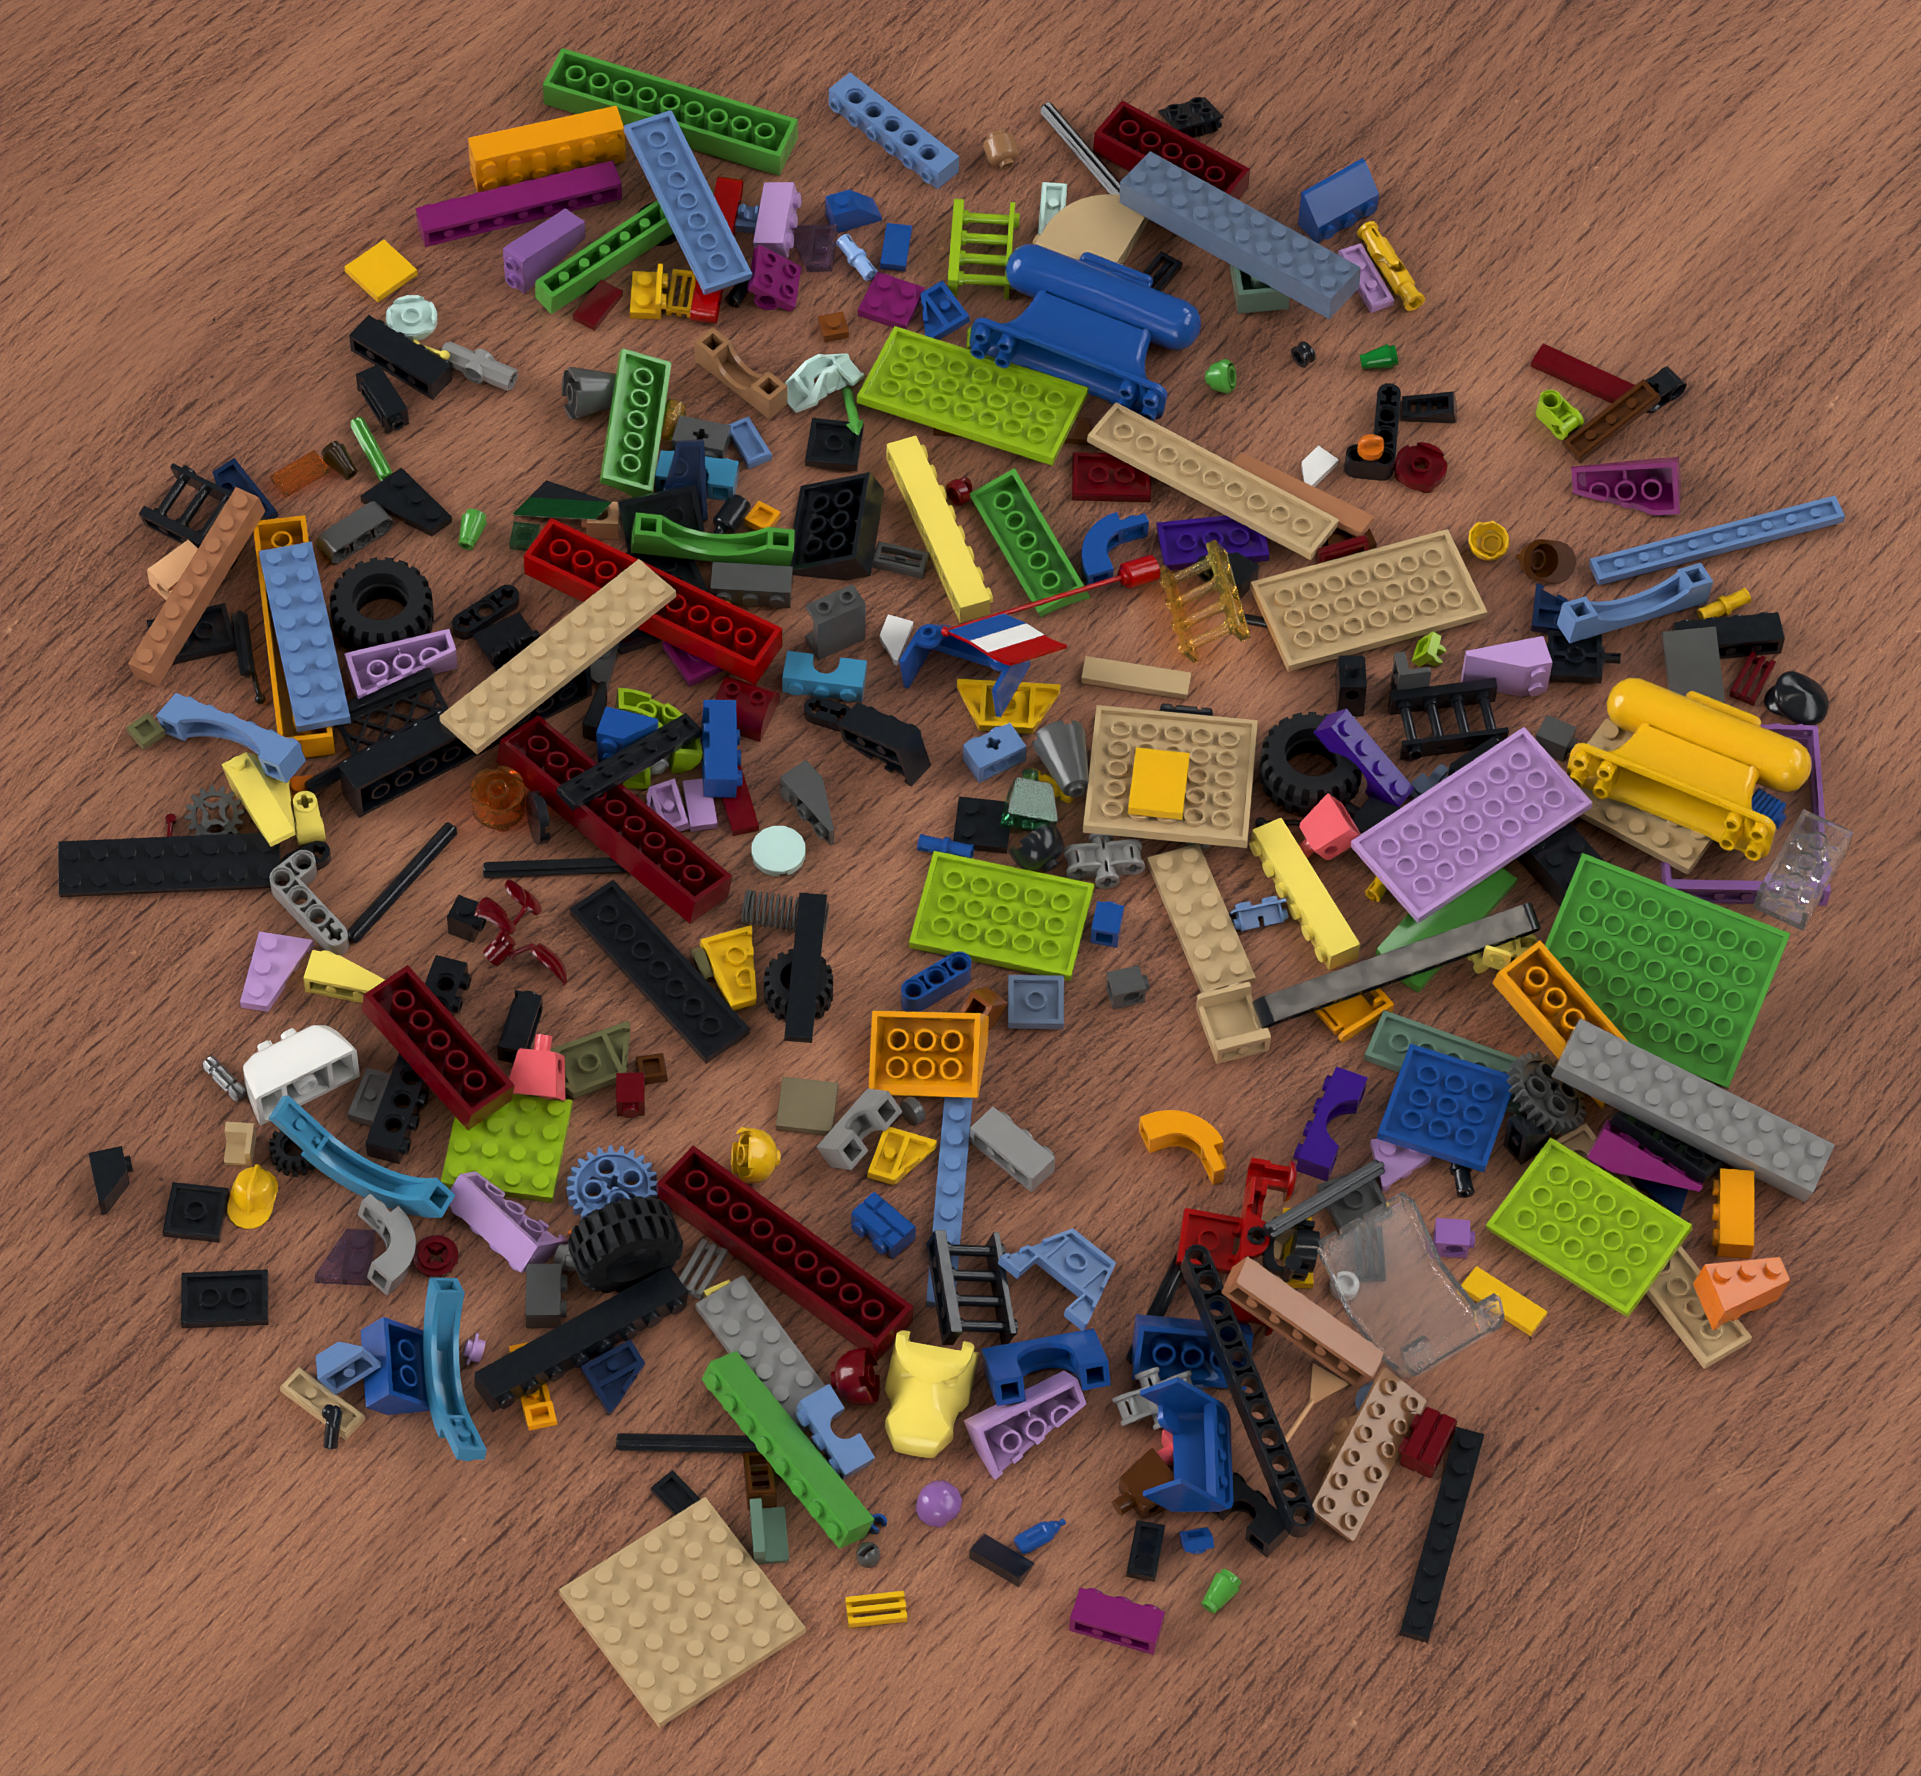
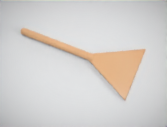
(1322, 1386)

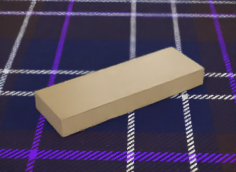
(313, 1397)

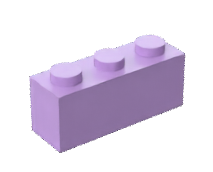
(777, 217)

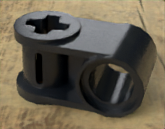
(1667, 385)

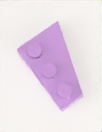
(271, 967)

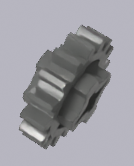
(223, 805)

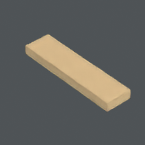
(1136, 677)

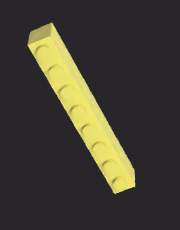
(938, 529)

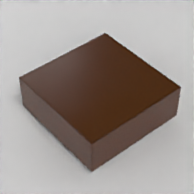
(653, 1068)

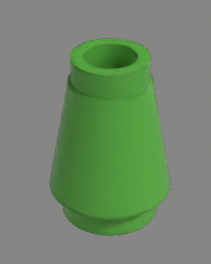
(471, 528)
(1221, 1590)

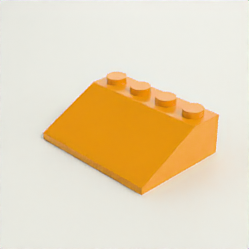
(928, 1053)

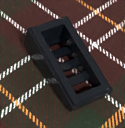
(1434, 416)
(595, 712)

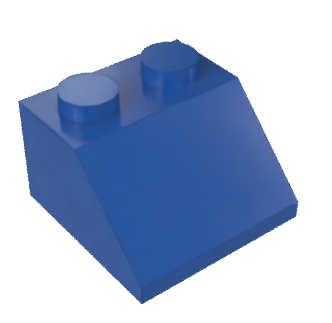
(621, 729)

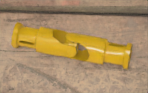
(1389, 264)

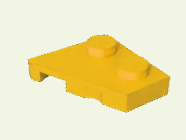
(898, 1155)

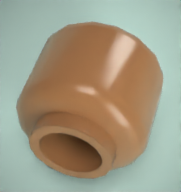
(1001, 149)

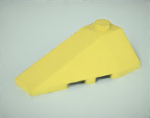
(262, 797)

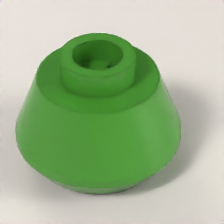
(1221, 376)

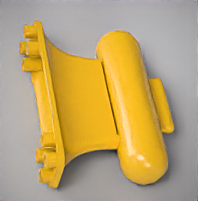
(1692, 764)

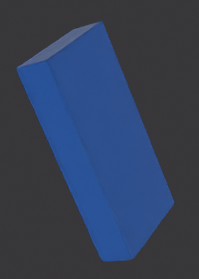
(896, 247)

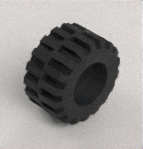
(779, 975)

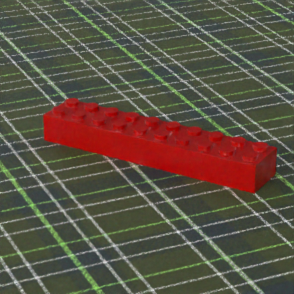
(691, 621)

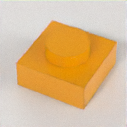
(762, 516)

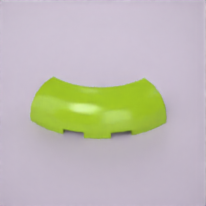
(642, 704)

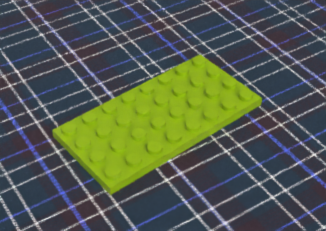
(972, 396)

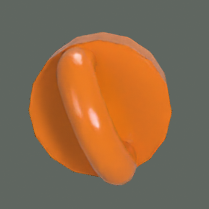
(1370, 447)

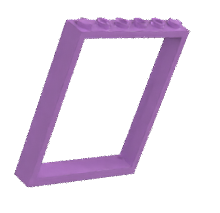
(1745, 891)

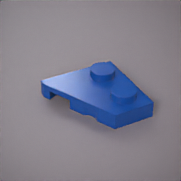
(941, 311)

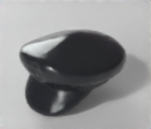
(1797, 699)

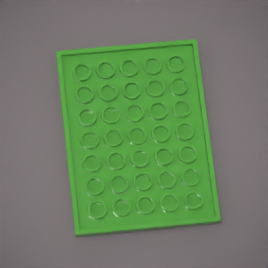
(1666, 966)

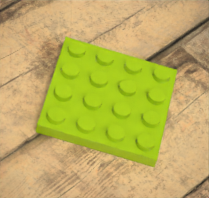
(513, 1147)

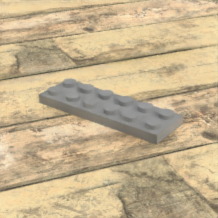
(748, 1326)

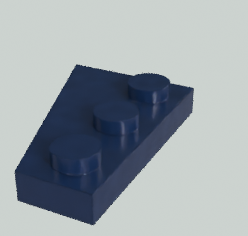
(689, 468)
(233, 475)

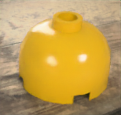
(754, 1155)

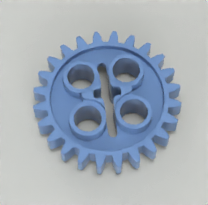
(609, 1186)

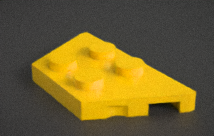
(1024, 710)

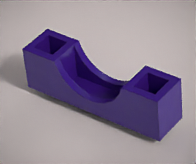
(1346, 737)
(1342, 1096)

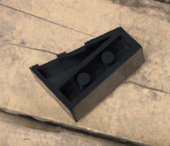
(887, 739)

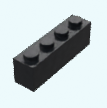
(400, 357)
(1742, 634)

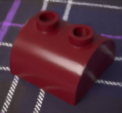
(753, 706)

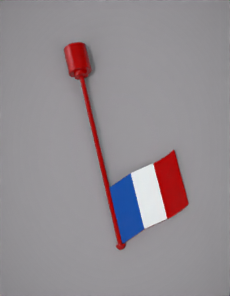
(1016, 641)

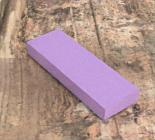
(1371, 286)

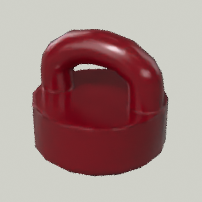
(959, 490)

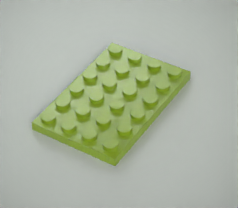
(1002, 915)
(1589, 1227)

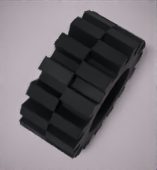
(282, 1160)

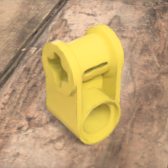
(307, 819)

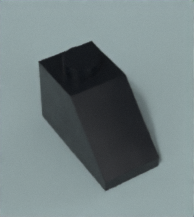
(1524, 1138)
(110, 1175)

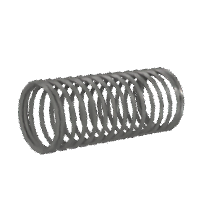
(748, 905)

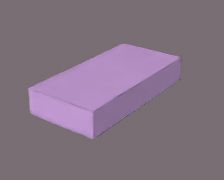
(699, 808)

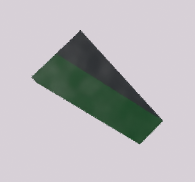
(562, 502)

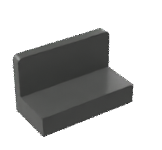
(1406, 678)

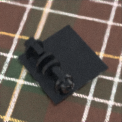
(1193, 116)
(505, 639)

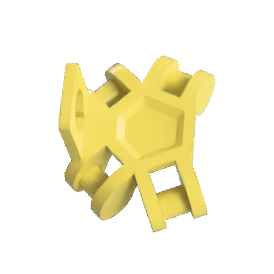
(1501, 956)

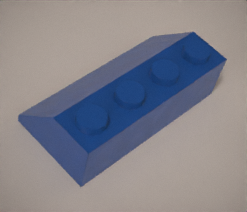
(1178, 1346)

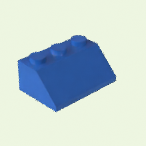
(1338, 201)
(400, 1380)

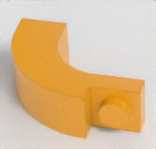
(1188, 1131)

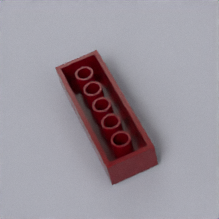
(1132, 134)
(437, 1047)

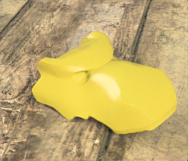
(926, 1394)

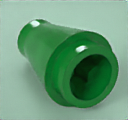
(1380, 358)

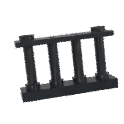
(179, 529)
(1445, 696)
(949, 1300)

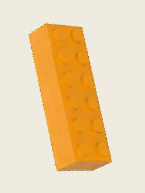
(546, 148)
(1549, 999)

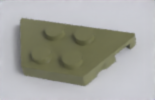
(595, 1059)

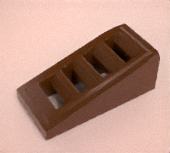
(768, 1492)

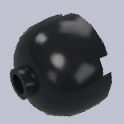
(1039, 849)

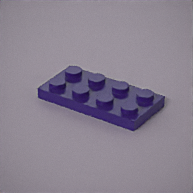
(1186, 540)

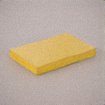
(1158, 783)

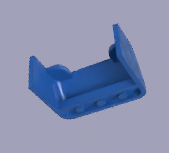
(930, 637)
(1199, 1448)

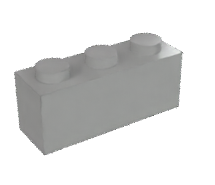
(1012, 1149)

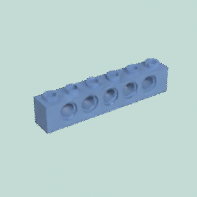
(893, 130)

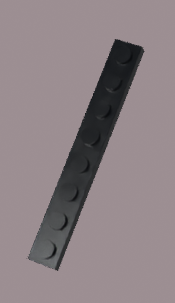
(1441, 1535)

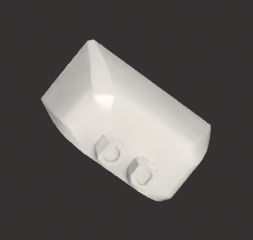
(298, 1066)

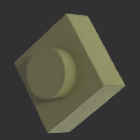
(145, 731)

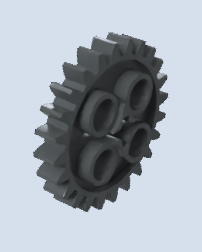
(1543, 1096)

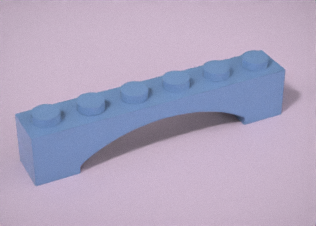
(1587, 618)
(187, 718)

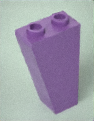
(541, 249)

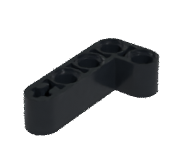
(1386, 426)

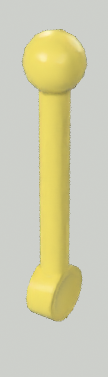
(443, 354)

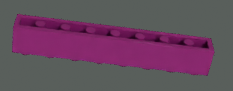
(518, 203)

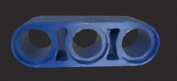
(941, 971)

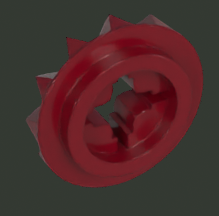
(435, 1244)

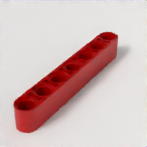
(728, 195)

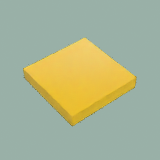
(380, 270)

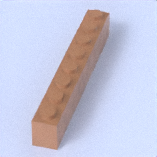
(196, 587)

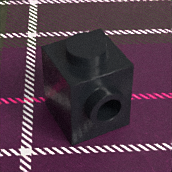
(462, 919)

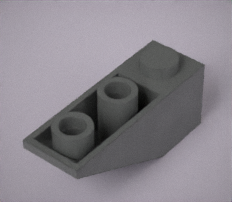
(807, 793)

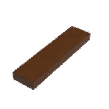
(1611, 421)

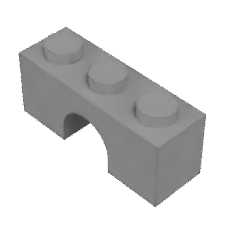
(871, 1112)

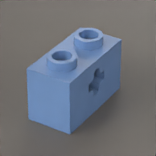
(994, 752)

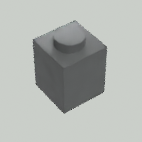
(1556, 737)

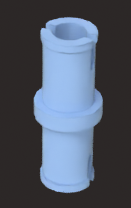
(856, 257)

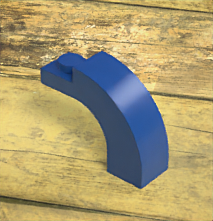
(1105, 536)

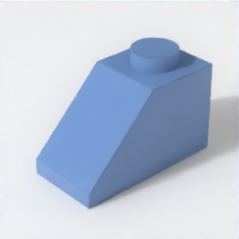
(344, 1365)

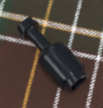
(731, 515)

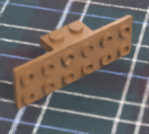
(1364, 1453)

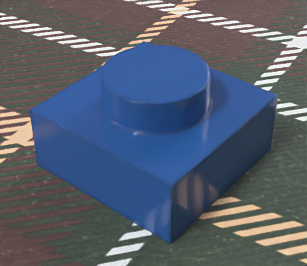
(1196, 1540)

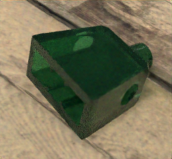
(1029, 803)

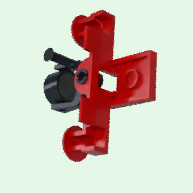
(1218, 1232)

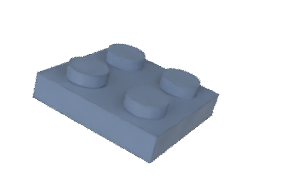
(1035, 1002)

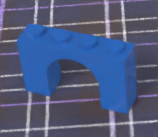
(1071, 1351)

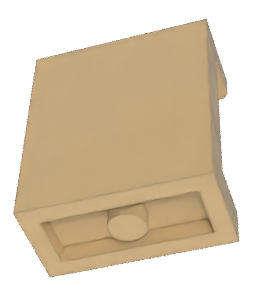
(1232, 1022)

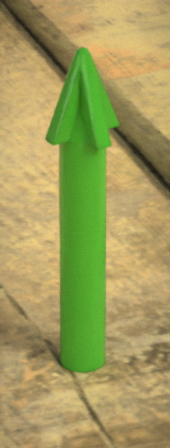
(854, 423)

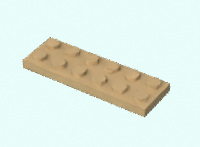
(1200, 918)

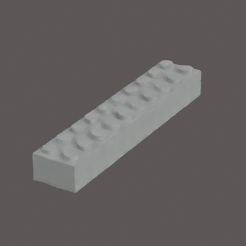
(1693, 1110)

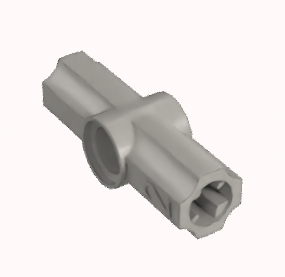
(481, 366)

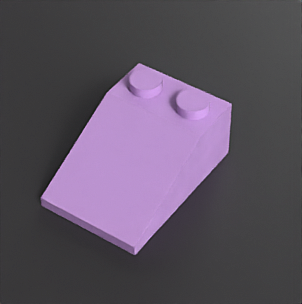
(1517, 666)

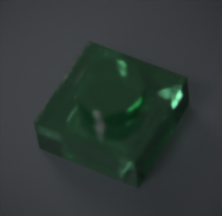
(523, 535)

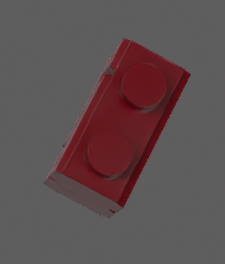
(1428, 1441)

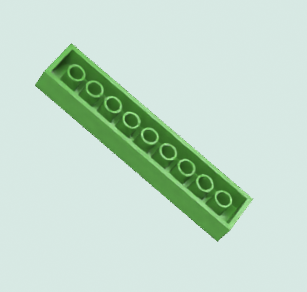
(706, 119)

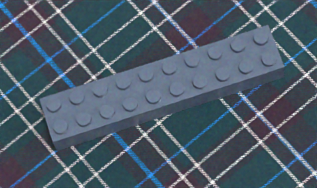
(1239, 235)

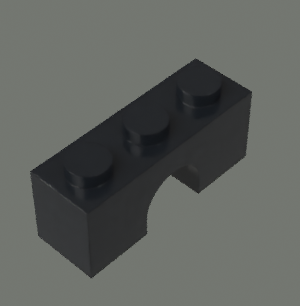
(1266, 1529)

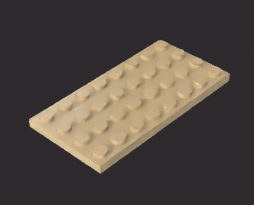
(1368, 600)

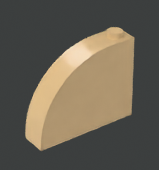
(1094, 226)

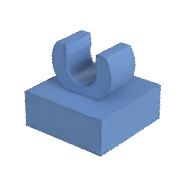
(746, 219)

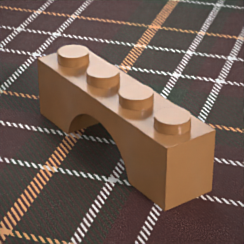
(719, 358)

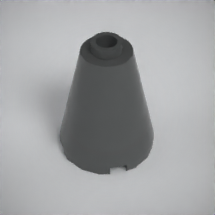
(587, 391)
(1064, 755)

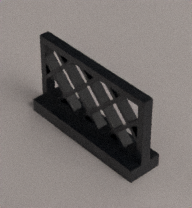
(389, 697)

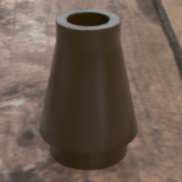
(338, 458)

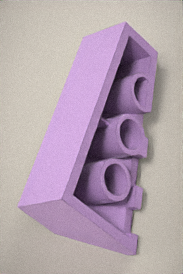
(387, 663)
(502, 1222)
(1011, 1429)

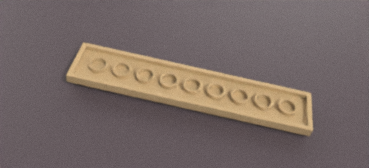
(1213, 481)
(557, 656)
(1674, 1288)

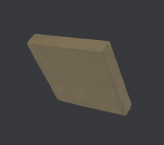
(807, 1106)

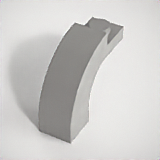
(399, 1238)

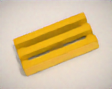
(679, 310)
(878, 1608)

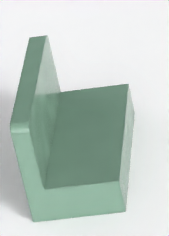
(768, 1533)

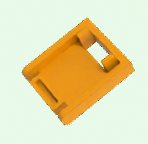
(1354, 1014)

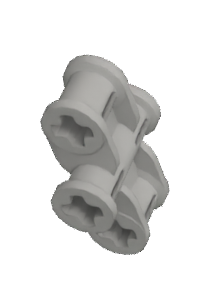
(1105, 862)
(1139, 1405)

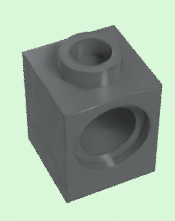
(1126, 987)

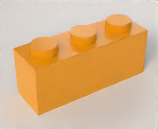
(1733, 1213)

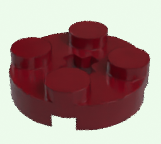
(1418, 479)

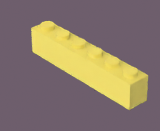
(1305, 894)

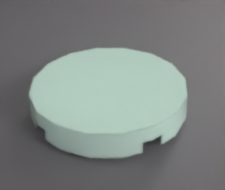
(412, 317)
(778, 850)

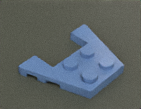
(1072, 1263)

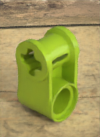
(1560, 417)

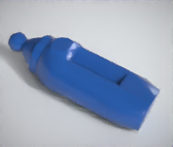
(1037, 1535)

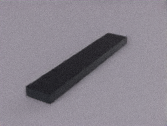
(629, 761)
(805, 968)

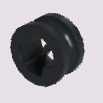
(1303, 354)

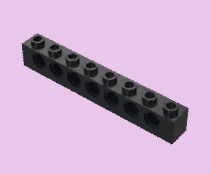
(392, 1145)

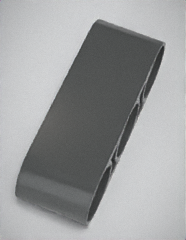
(354, 532)

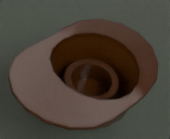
(1547, 561)

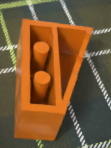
(1739, 1287)

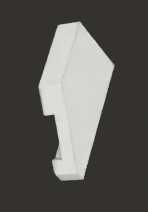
(1317, 466)
(895, 636)

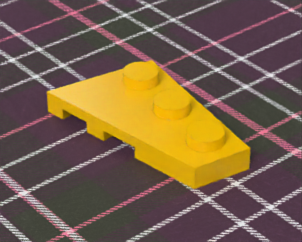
(733, 965)

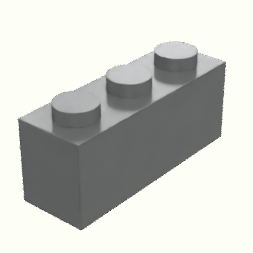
(752, 584)

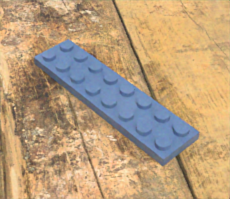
(687, 202)
(304, 637)

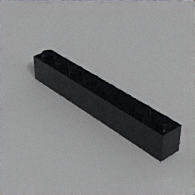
(581, 1339)

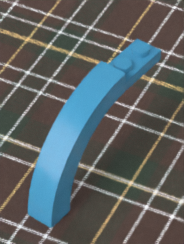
(412, 1194)
(442, 1369)

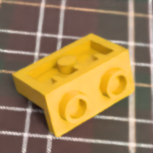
(647, 294)

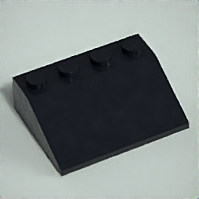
(837, 527)

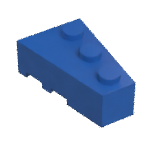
(719, 749)

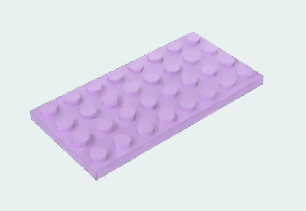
(1471, 824)

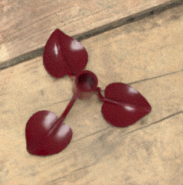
(503, 944)

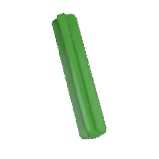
(371, 448)

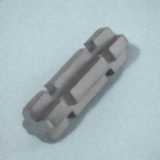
(224, 1078)

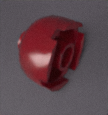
(856, 1377)

